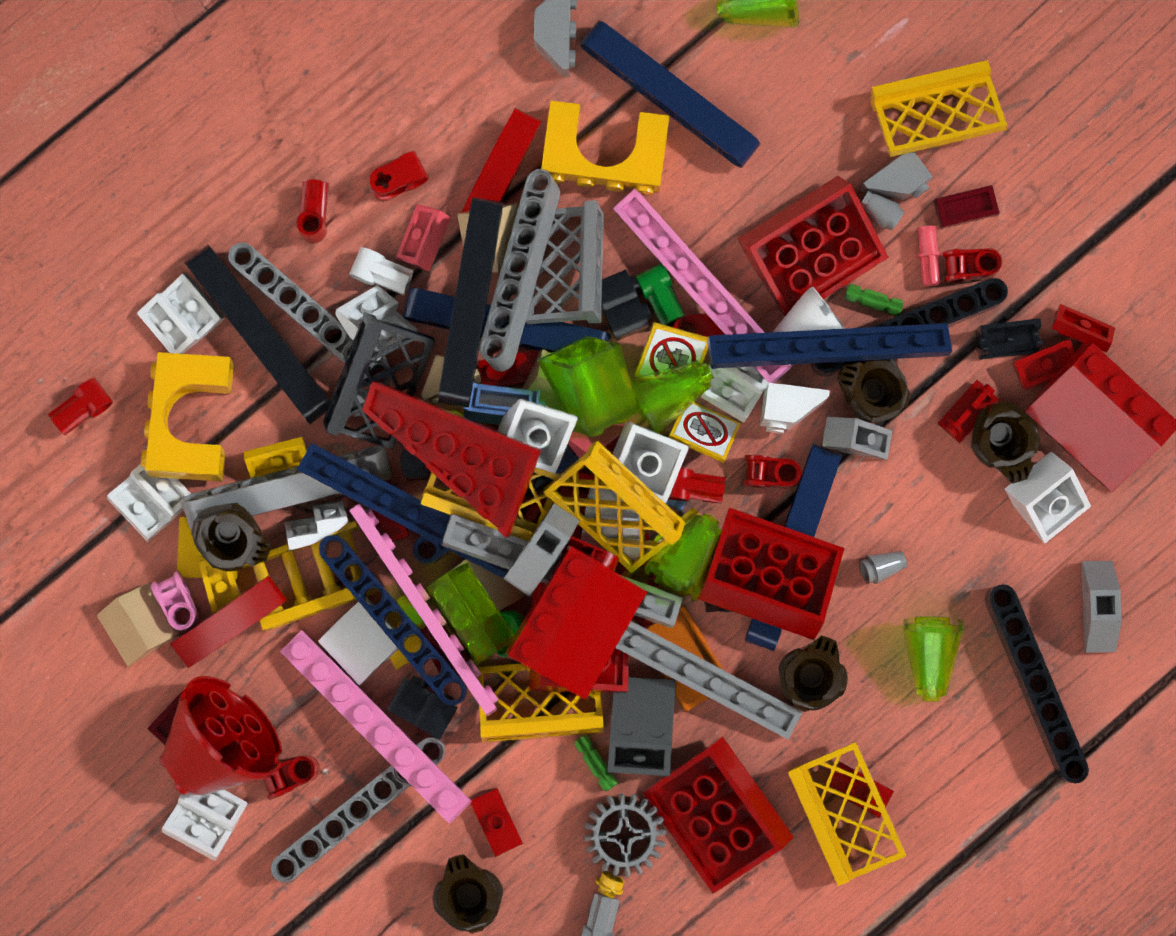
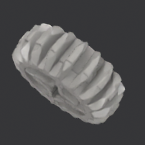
(626, 861)

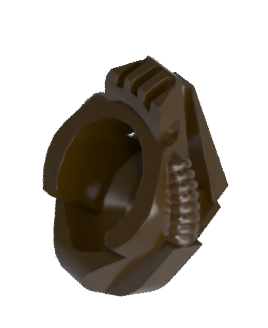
(874, 389)
(1006, 440)
(229, 537)
(813, 675)
(467, 895)

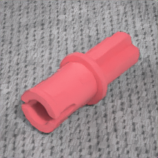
(929, 255)

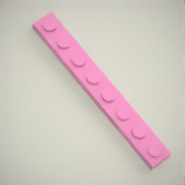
(691, 273)
(432, 619)
(376, 726)

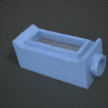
(492, 402)

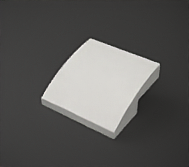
(377, 303)
(180, 315)
(735, 390)
(148, 501)
(326, 521)
(358, 643)
(205, 821)

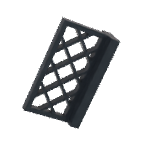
(356, 367)

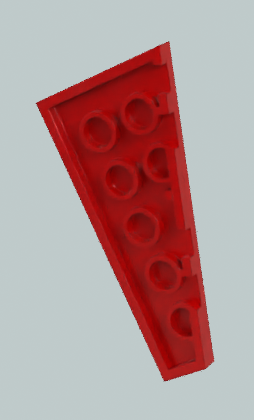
(466, 456)

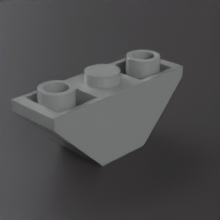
(554, 33)
(542, 549)
(1100, 606)

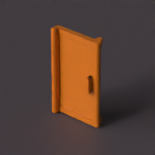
(687, 636)

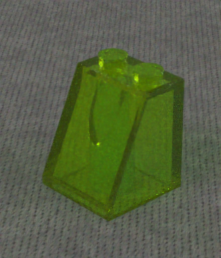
(591, 384)

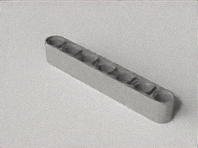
(521, 283)
(301, 305)
(282, 487)
(345, 816)

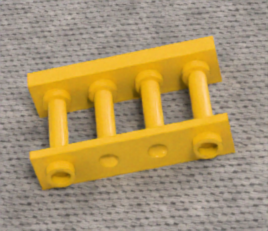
(304, 604)

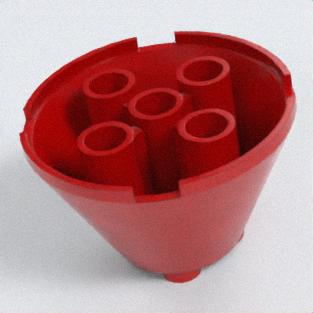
(218, 740)

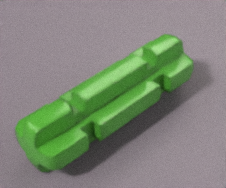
(874, 300)
(595, 762)

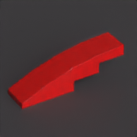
(505, 158)
(228, 621)

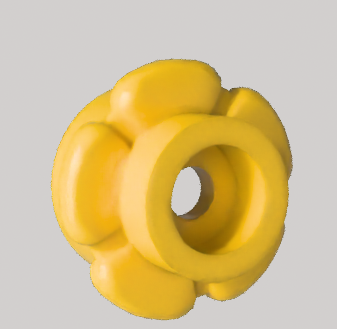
(609, 884)

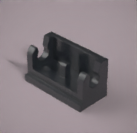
(1008, 339)

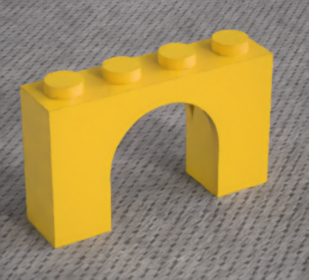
(639, 171)
(174, 378)

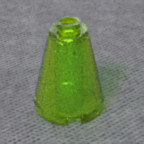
(760, 12)
(670, 392)
(685, 564)
(932, 653)

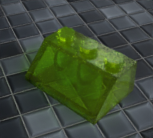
(470, 614)

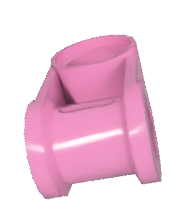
(175, 599)

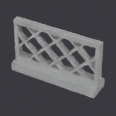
(590, 267)

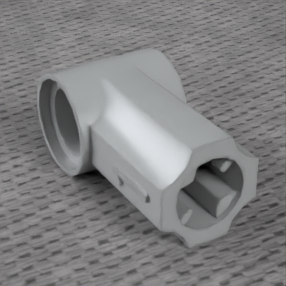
(601, 916)

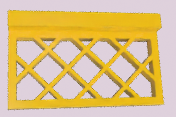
(932, 86)
(635, 497)
(451, 503)
(534, 726)
(822, 824)

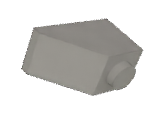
(900, 179)
(857, 437)

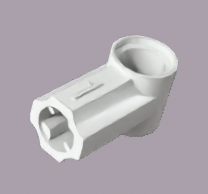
(375, 269)

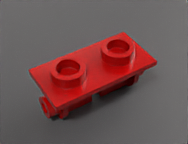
(961, 417)

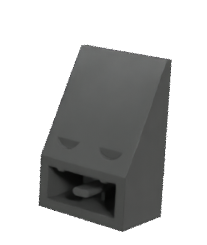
(642, 727)

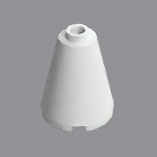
(809, 313)

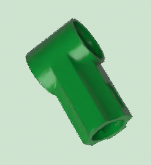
(657, 288)

